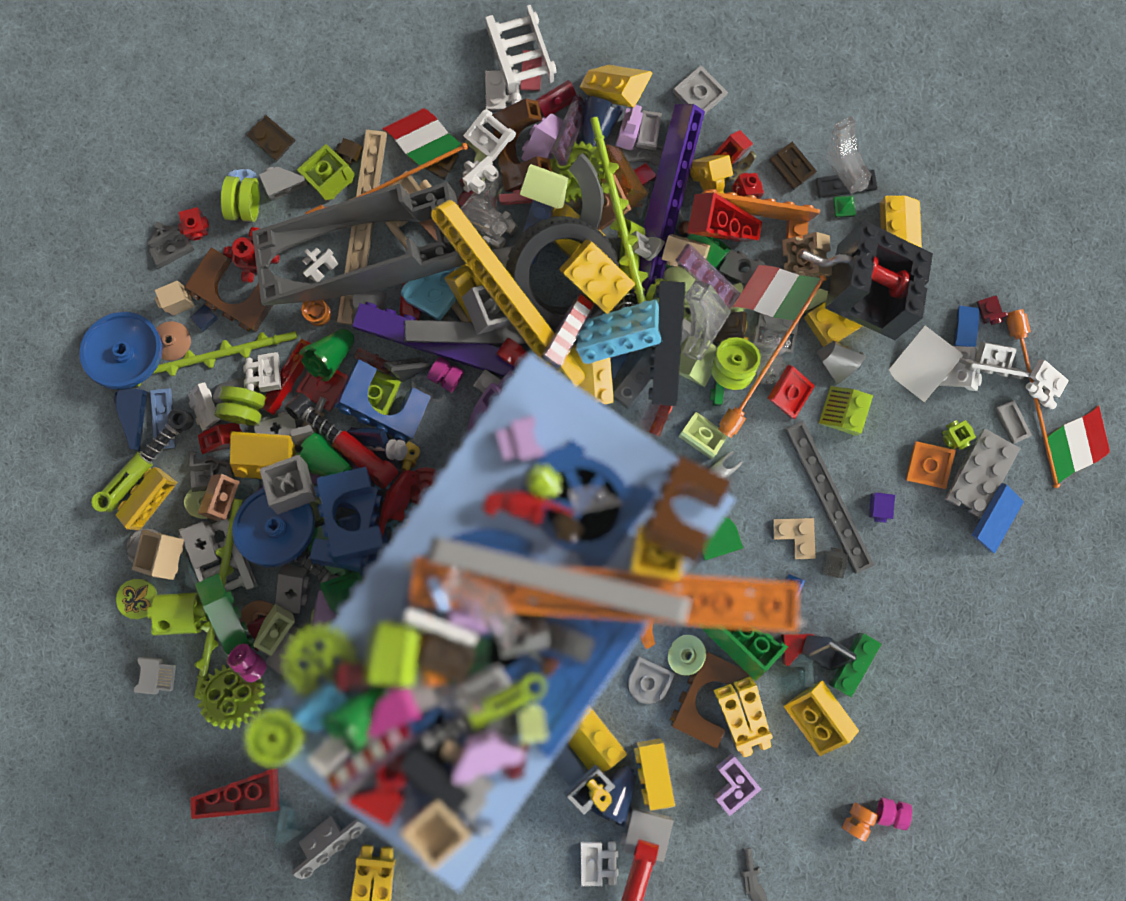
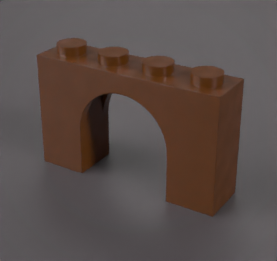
(518, 117)
(205, 285)
(665, 526)
(687, 717)

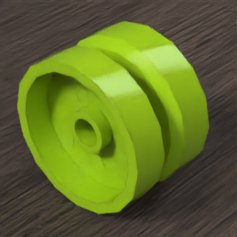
(240, 198)
(735, 363)
(240, 405)
(262, 740)

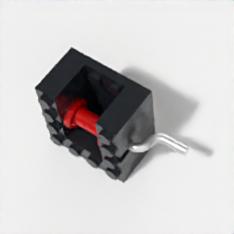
(877, 280)

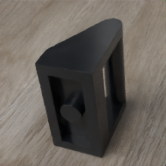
(827, 652)
(582, 799)

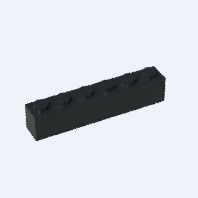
(668, 352)

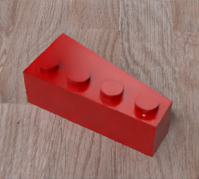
(722, 219)
(239, 797)

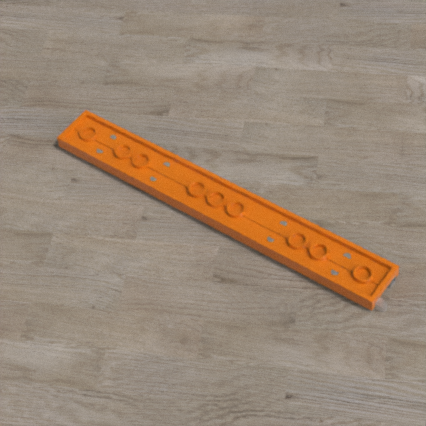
(712, 603)

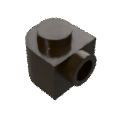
(348, 151)
(566, 528)

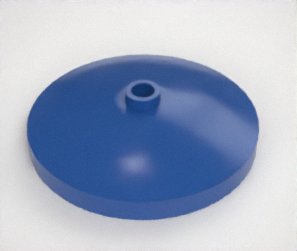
(121, 350)
(271, 537)

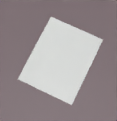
(925, 363)

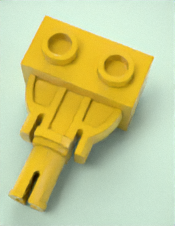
(711, 171)

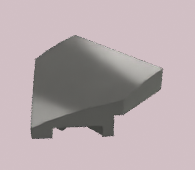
(168, 244)

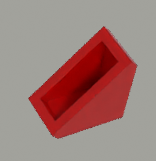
(795, 648)
(390, 775)

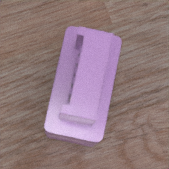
(629, 128)
(520, 440)
(464, 620)

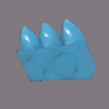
(318, 706)

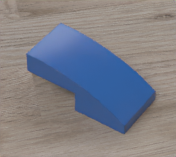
(967, 326)

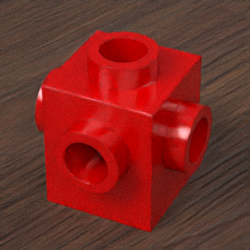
(748, 184)
(193, 224)

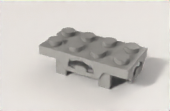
(982, 472)

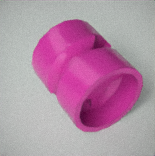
(445, 374)
(246, 663)
(896, 814)

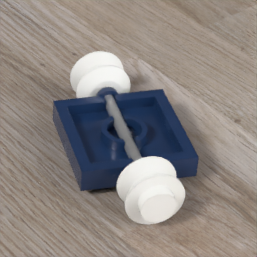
(378, 443)

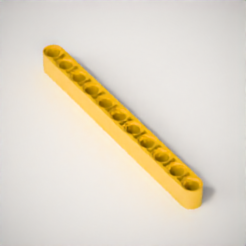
(500, 285)

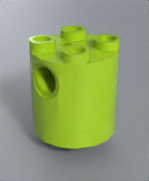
(176, 614)

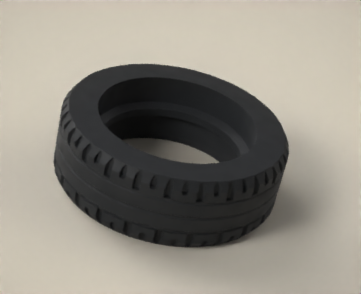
(537, 237)

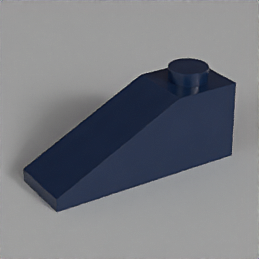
(131, 412)

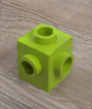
(964, 432)

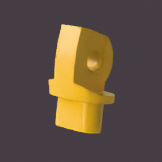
(410, 460)
(595, 793)

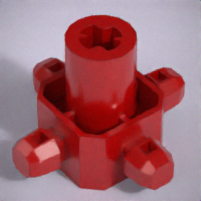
(243, 256)

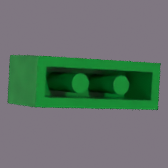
(850, 675)

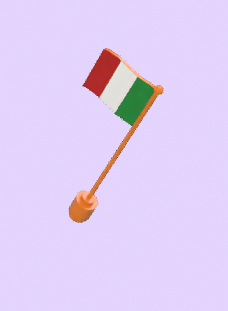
(422, 141)
(778, 296)
(1075, 443)

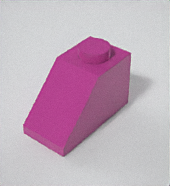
(393, 712)

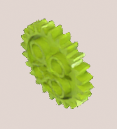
(573, 189)
(335, 645)
(243, 706)

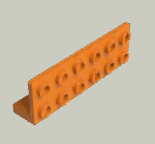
(796, 216)

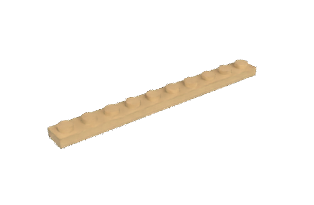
(361, 234)

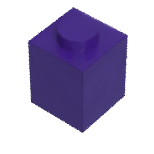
(881, 507)

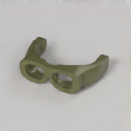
(749, 159)

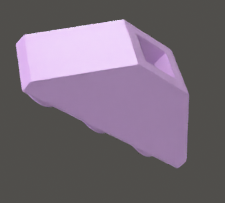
(485, 755)

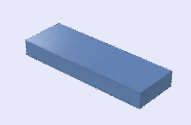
(160, 408)

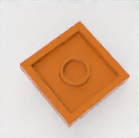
(930, 465)

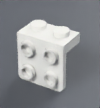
(963, 377)

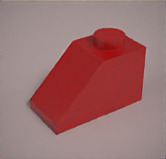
(735, 146)
(217, 437)
(378, 804)

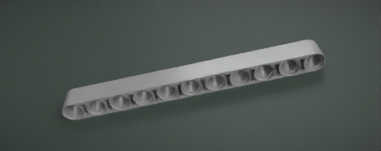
(558, 580)

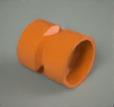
(316, 312)
(860, 821)

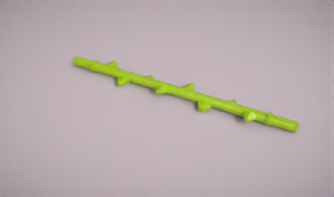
(618, 205)
(225, 350)
(225, 570)

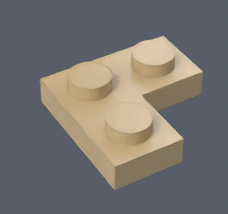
(801, 531)

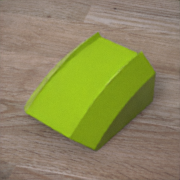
(326, 172)
(383, 392)
(392, 654)

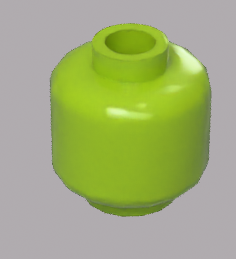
(543, 481)

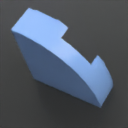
(241, 173)
(438, 593)

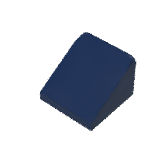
(204, 318)

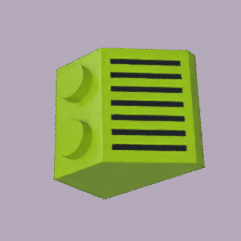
(846, 410)

